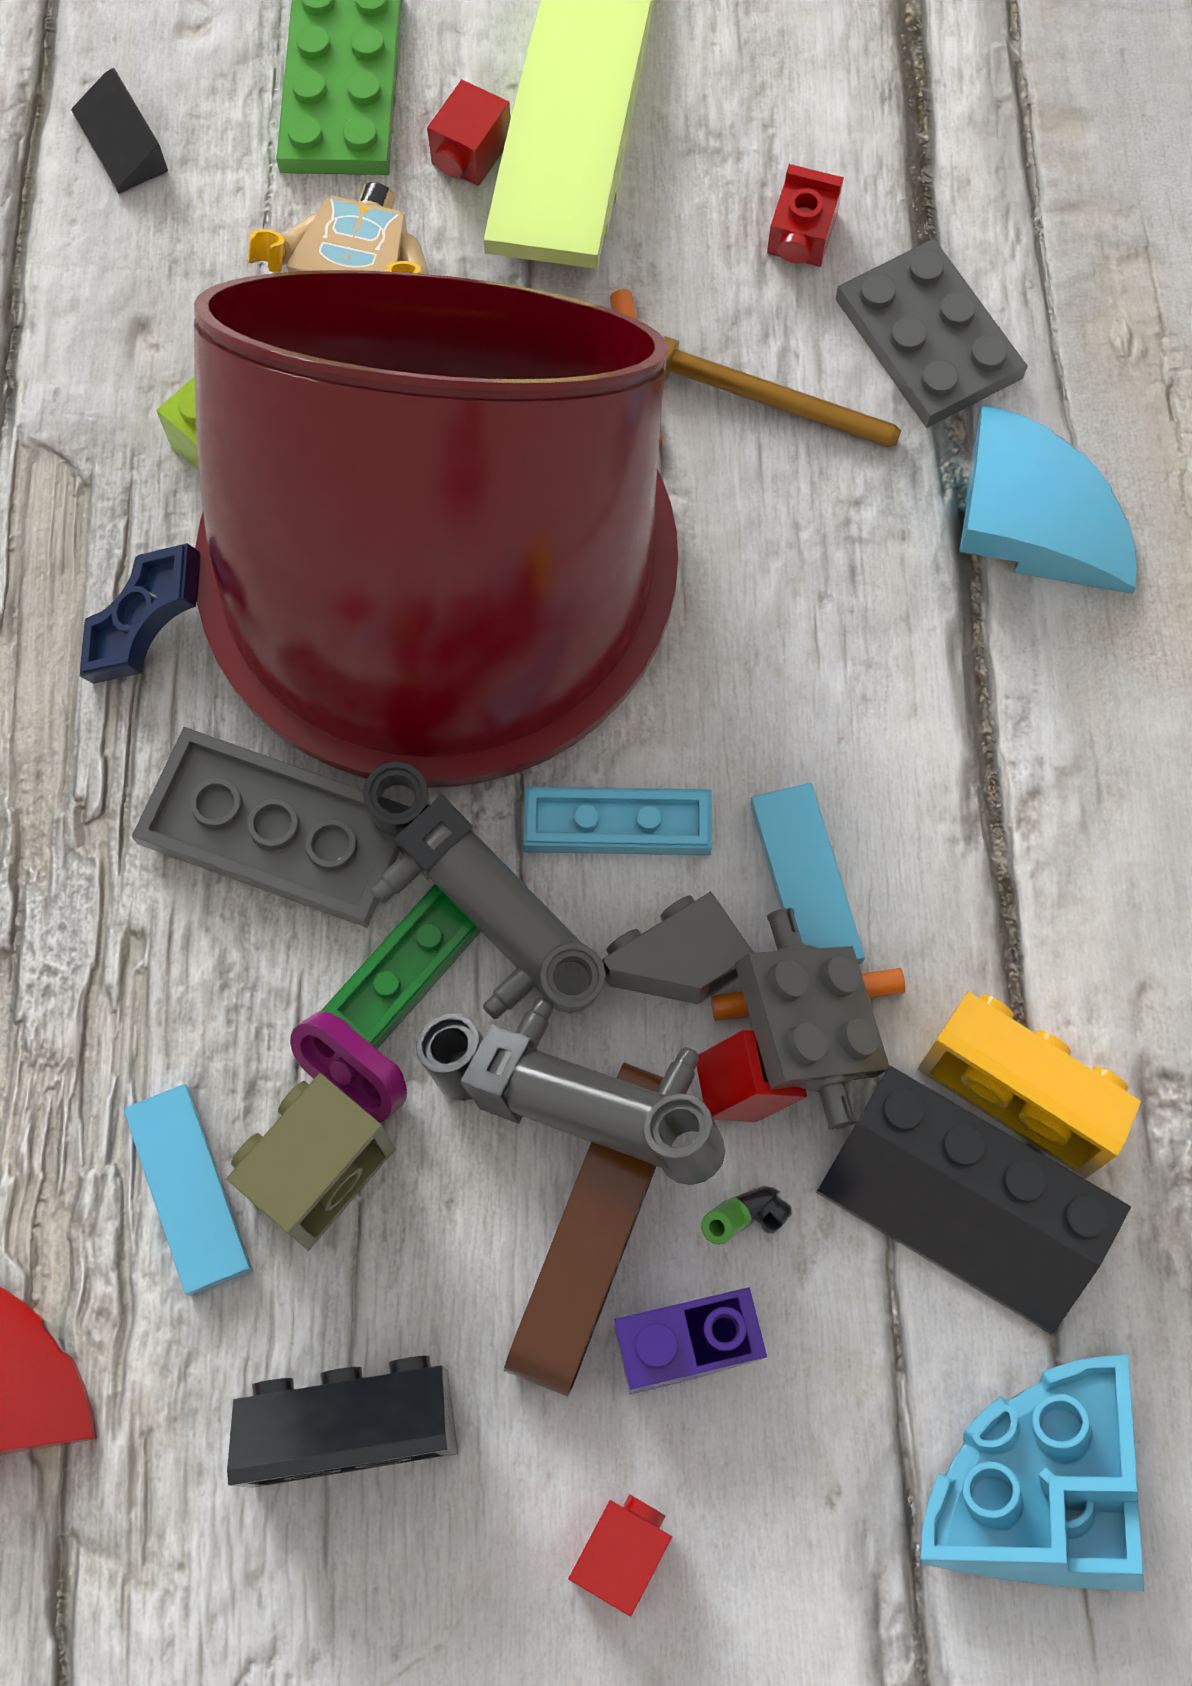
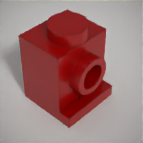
(805, 215)

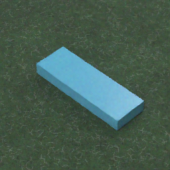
(617, 820)
(805, 867)
(187, 1190)

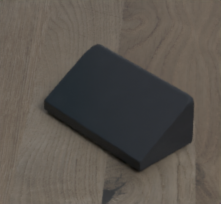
(119, 133)

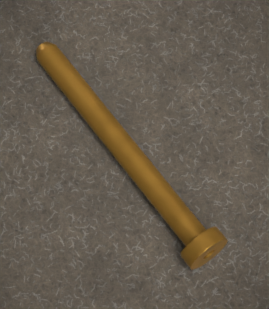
(779, 396)

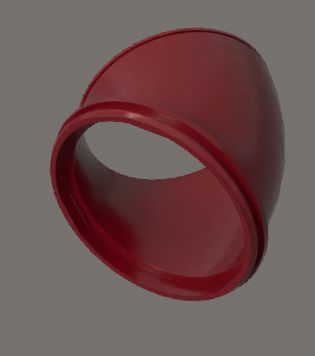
(429, 515)

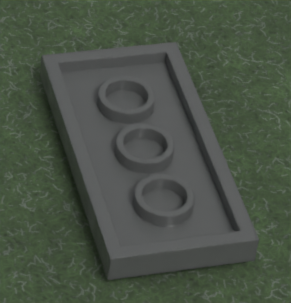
(268, 826)

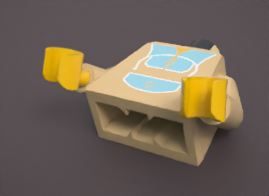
(344, 237)

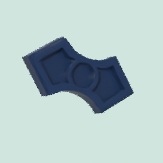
(156, 592)

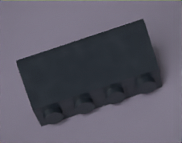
(973, 1200)

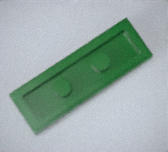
(404, 967)

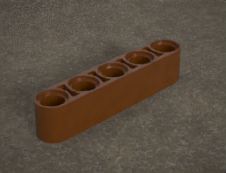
(581, 1261)

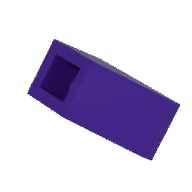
(689, 1340)

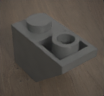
(680, 957)

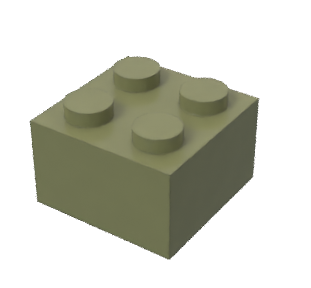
(311, 1159)

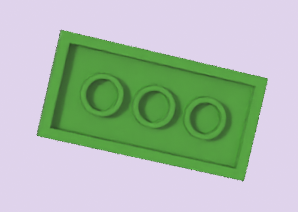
(339, 87)

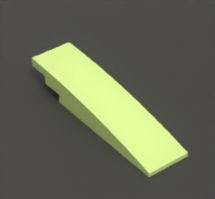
(569, 131)

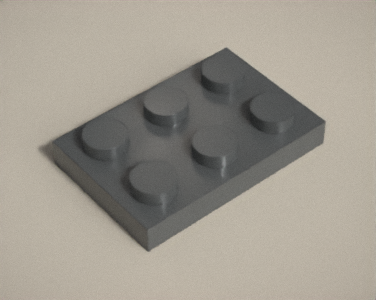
(930, 332)

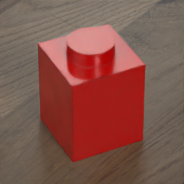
(469, 132)
(737, 1084)
(622, 1554)

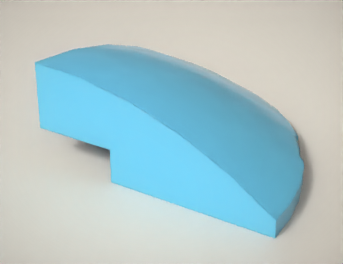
(1044, 506)
(1045, 1486)

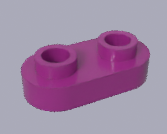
(350, 1062)

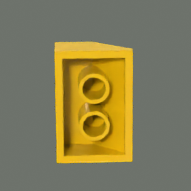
(1032, 1084)

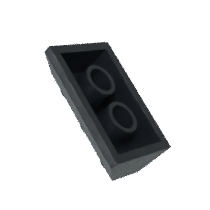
(341, 1424)

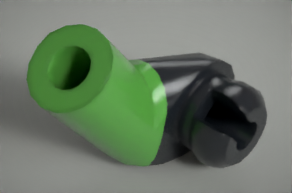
(740, 1211)

